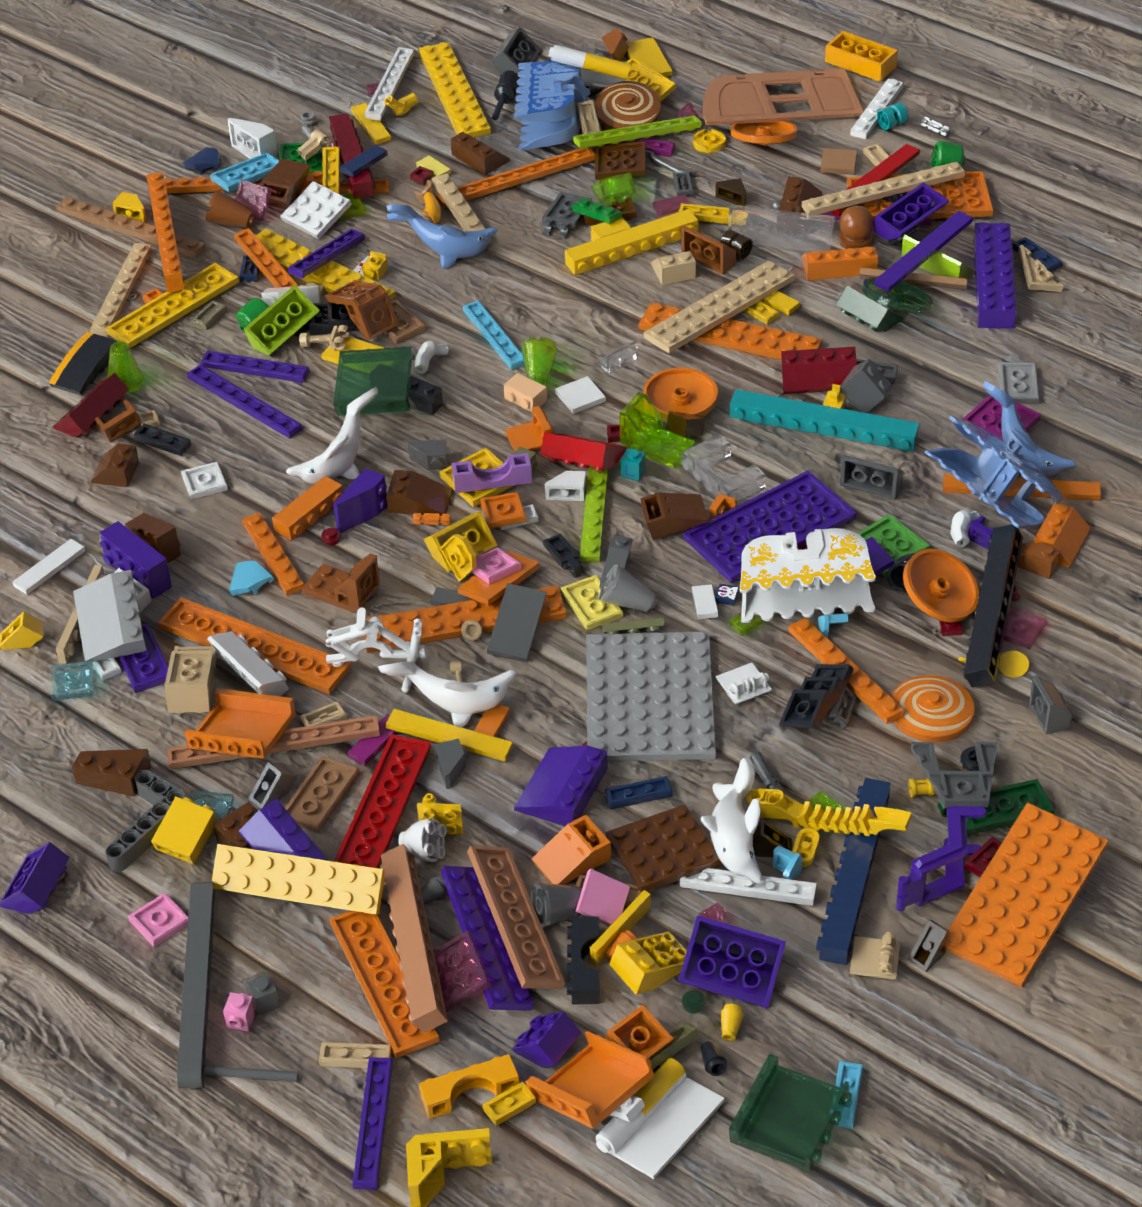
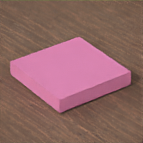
(495, 565)
(602, 897)
(159, 919)

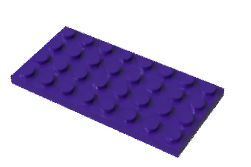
(790, 507)

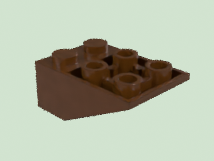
(286, 182)
(672, 512)

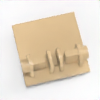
(875, 956)

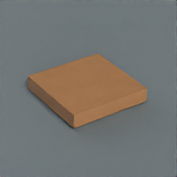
(838, 161)

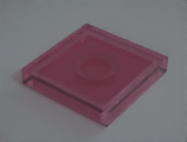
(254, 198)
(1023, 627)

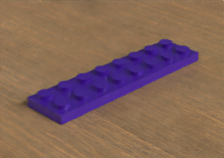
(476, 918)

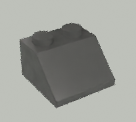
(865, 386)

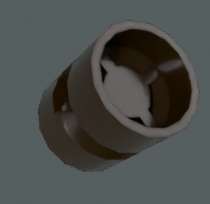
(738, 242)

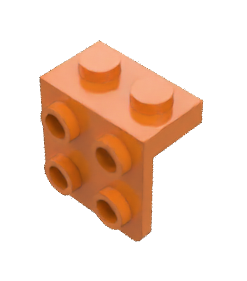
(530, 434)

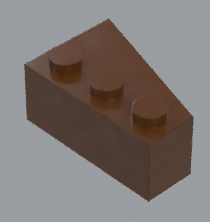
(156, 534)

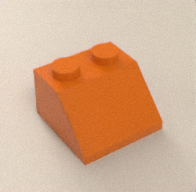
(640, 1033)

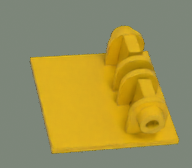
(445, 813)

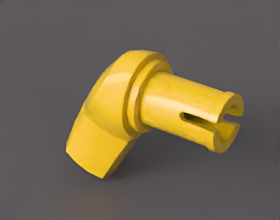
(403, 105)

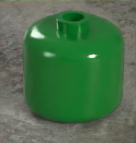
(946, 153)
(250, 311)

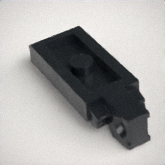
(563, 554)

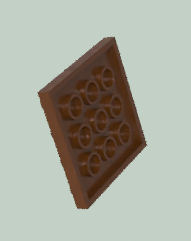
(663, 848)

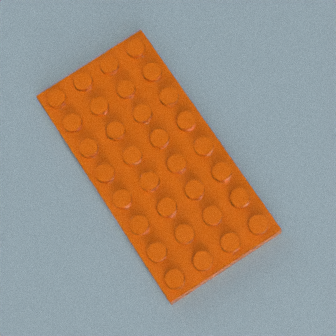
(964, 194)
(1024, 894)

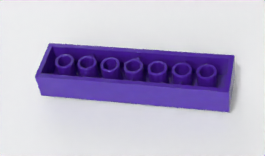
(994, 275)

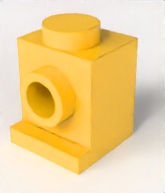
(375, 266)

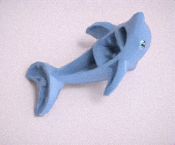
(444, 239)
(1013, 429)

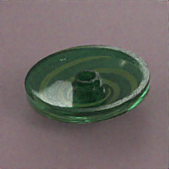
(901, 298)

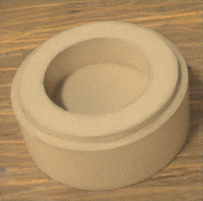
(471, 630)

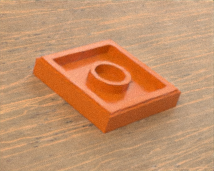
(503, 510)

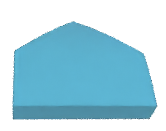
(248, 577)

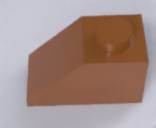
(616, 44)

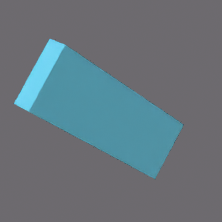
(851, 1073)

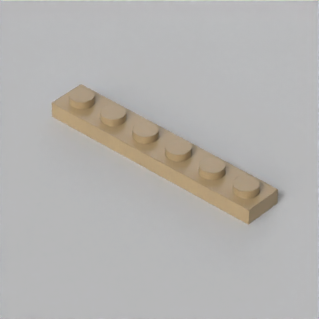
(457, 203)
(71, 633)

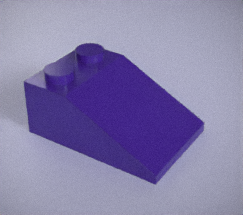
(361, 500)

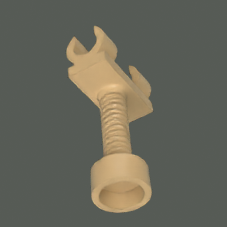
(334, 339)

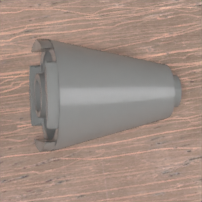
(626, 591)

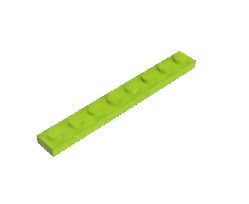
(638, 131)
(593, 515)

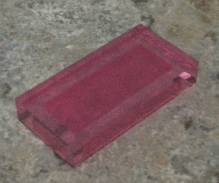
(669, 205)

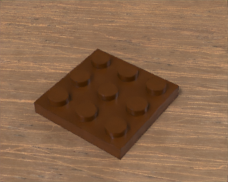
(620, 159)

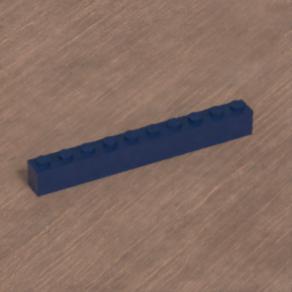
(851, 880)

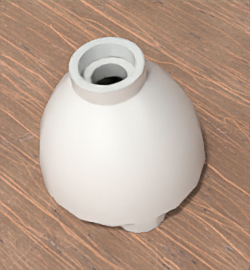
(425, 839)

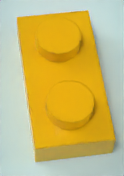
(509, 1103)

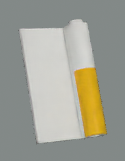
(593, 67)
(670, 1118)

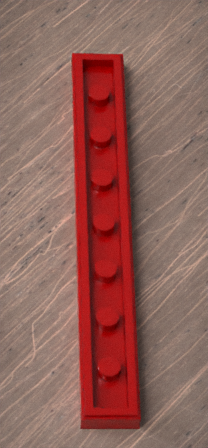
(885, 169)

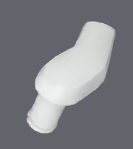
(426, 352)
(960, 525)

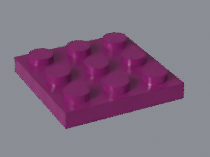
(989, 416)

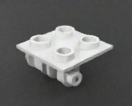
(744, 683)

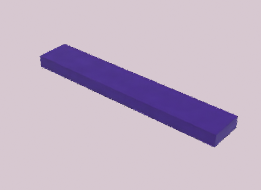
(326, 253)
(255, 366)
(372, 1123)

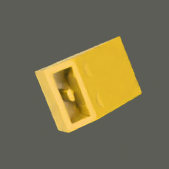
(648, 961)

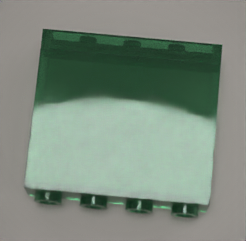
(371, 368)
(789, 1115)

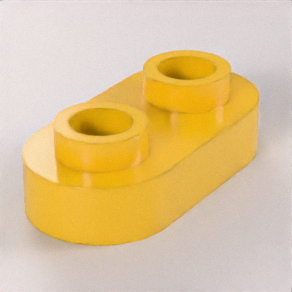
(804, 848)

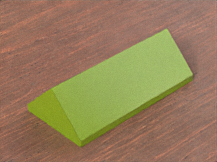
(939, 263)
(280, 321)

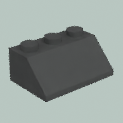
(514, 50)
(871, 477)

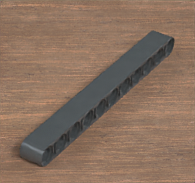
(196, 986)

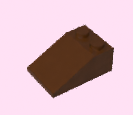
(416, 494)

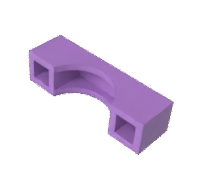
(471, 478)

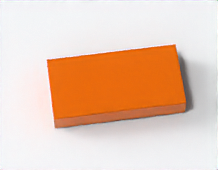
(493, 720)

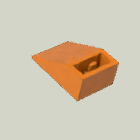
(573, 852)

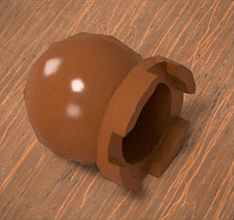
(856, 228)

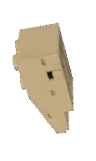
(190, 679)

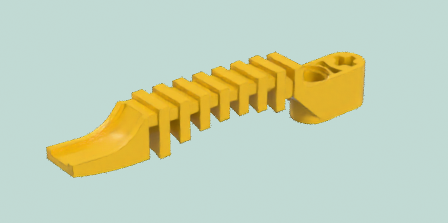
(777, 805)

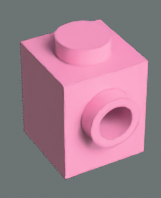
(239, 1011)

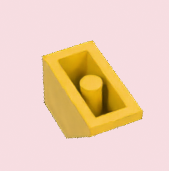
(129, 206)
(22, 632)

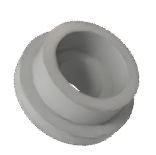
(308, 118)

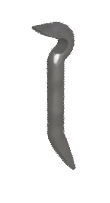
(666, 165)

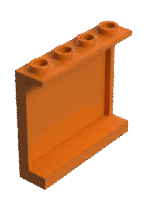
(242, 724)
(593, 1081)

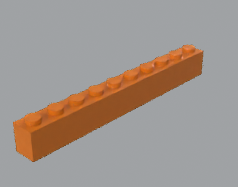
(165, 232)

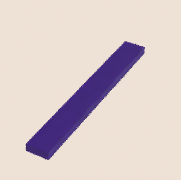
(923, 251)
(245, 401)

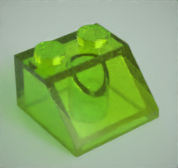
(614, 188)

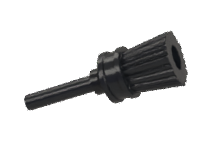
(505, 91)

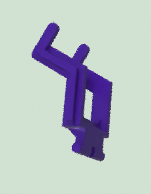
(914, 887)

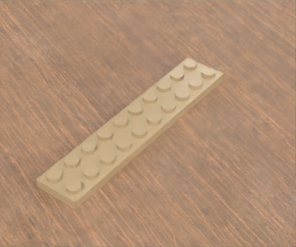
(718, 306)

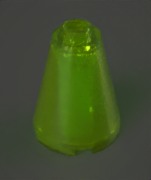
(539, 358)
(125, 366)

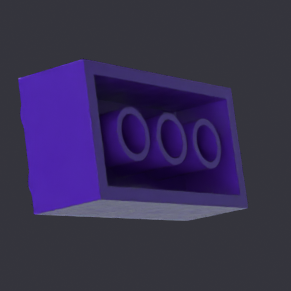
(129, 552)

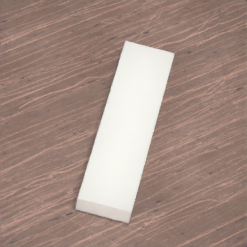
(48, 566)

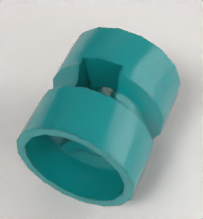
(892, 116)

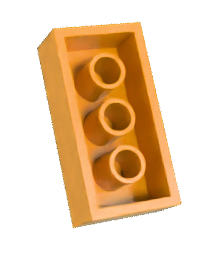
(861, 56)

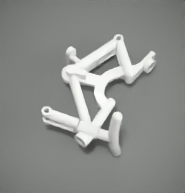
(339, 637)

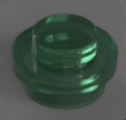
(693, 1001)

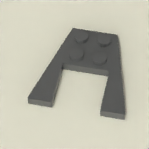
(959, 787)

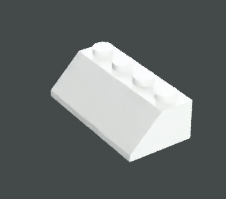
(248, 664)

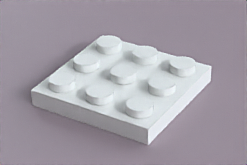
(316, 210)

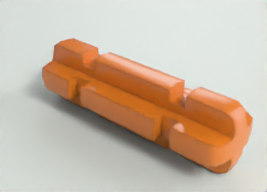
(431, 519)

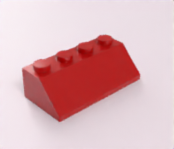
(581, 450)

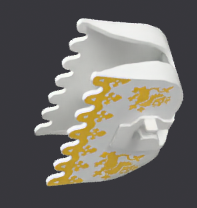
(829, 573)

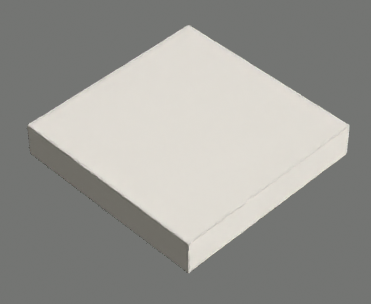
(580, 395)
(204, 480)

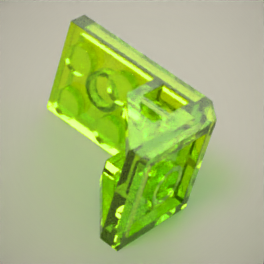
(643, 431)

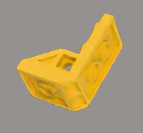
(442, 1151)

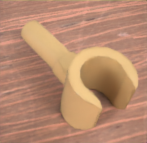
(455, 668)

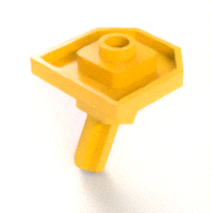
(461, 555)

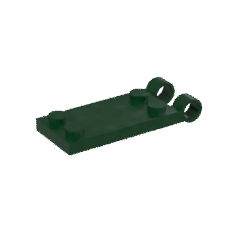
(1006, 805)

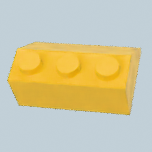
(472, 527)

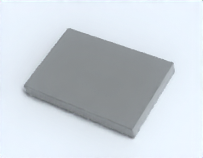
(1019, 381)

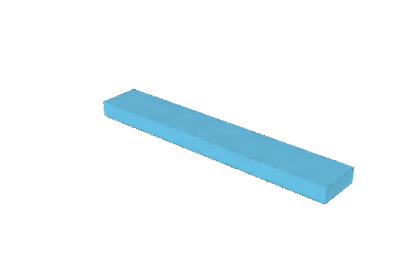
(494, 334)

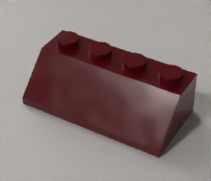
(816, 368)
(93, 405)

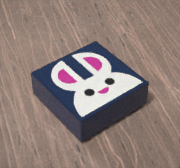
(727, 594)

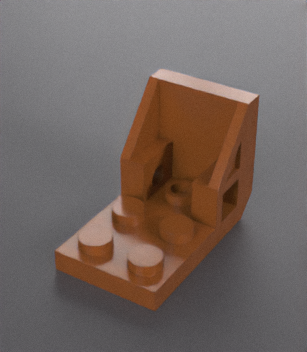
(367, 307)
(344, 588)

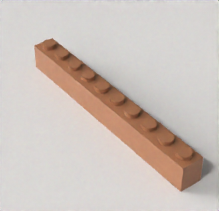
(413, 939)

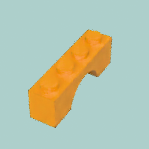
(493, 1075)

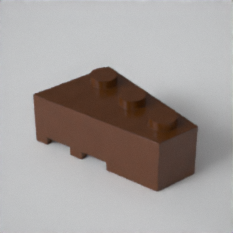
(111, 769)

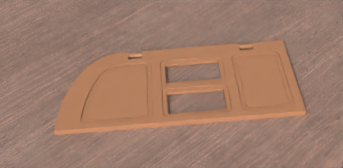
(746, 99)

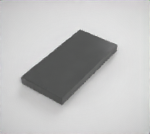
(516, 622)

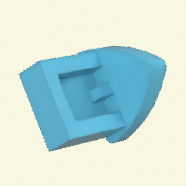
(826, 620)
(787, 862)

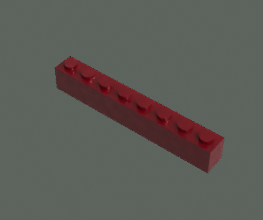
(347, 139)

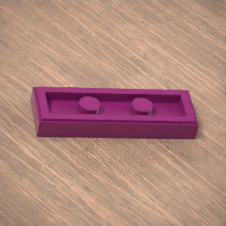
(368, 748)

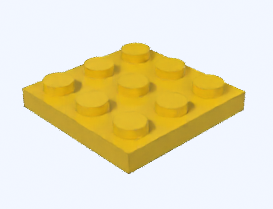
(484, 460)

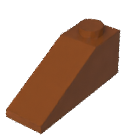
(1039, 559)

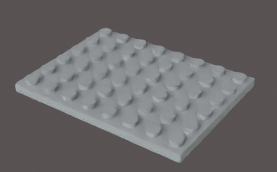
(650, 696)

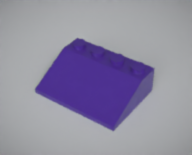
(563, 783)
(732, 961)

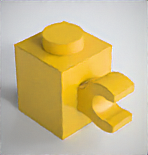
(835, 398)

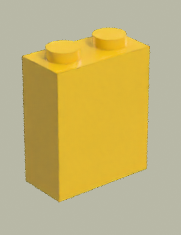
(184, 830)

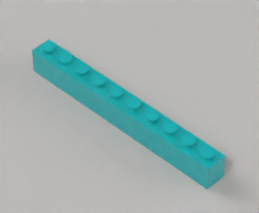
(824, 420)

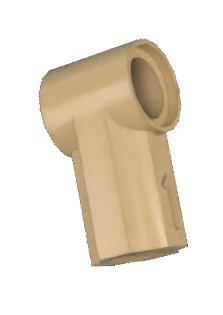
(316, 142)

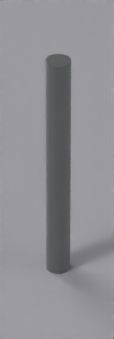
(251, 1073)

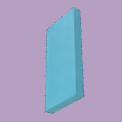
(248, 170)

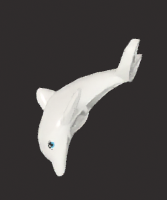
(341, 453)
(456, 697)
(732, 827)

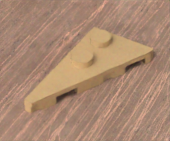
(1036, 273)

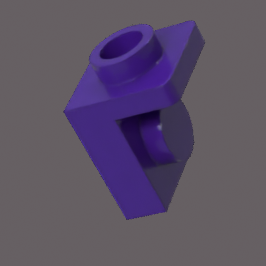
(979, 533)

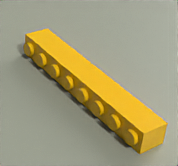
(629, 242)

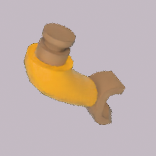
(432, 208)

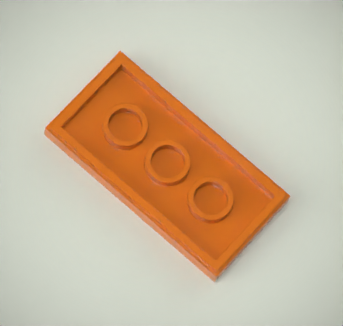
(487, 593)

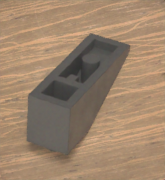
(618, 554)

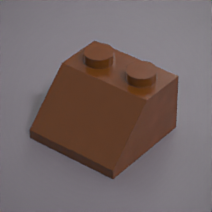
(117, 466)

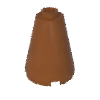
(228, 211)

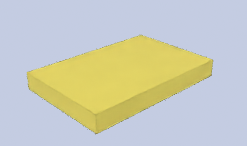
(584, 601)

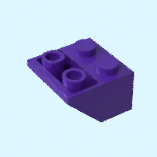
(547, 1039)

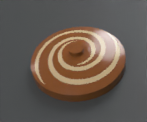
(627, 105)

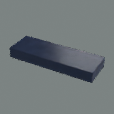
(364, 160)
(1047, 259)
(638, 792)

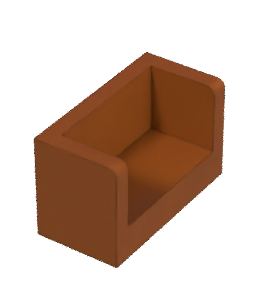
(120, 424)

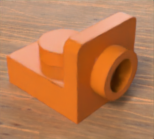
(721, 505)

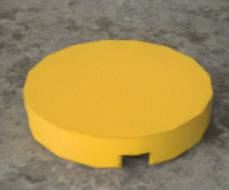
(709, 141)

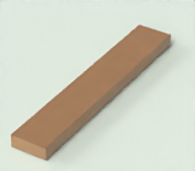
(921, 279)

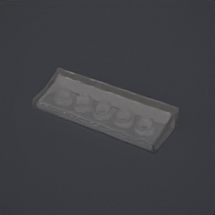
(782, 228)

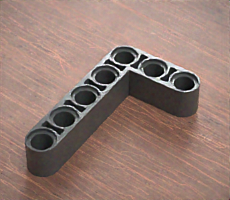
(138, 836)

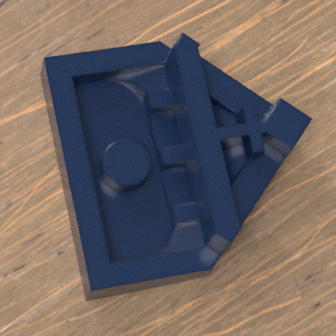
(204, 160)

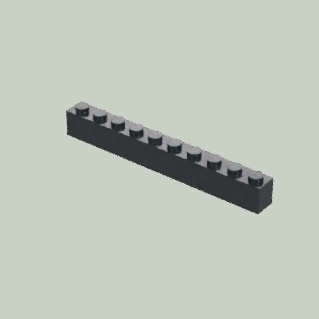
(993, 606)

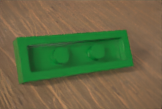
(597, 211)

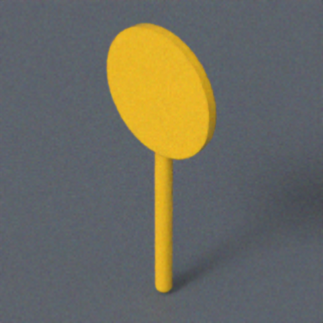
(1011, 664)

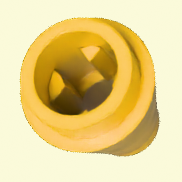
(730, 1021)

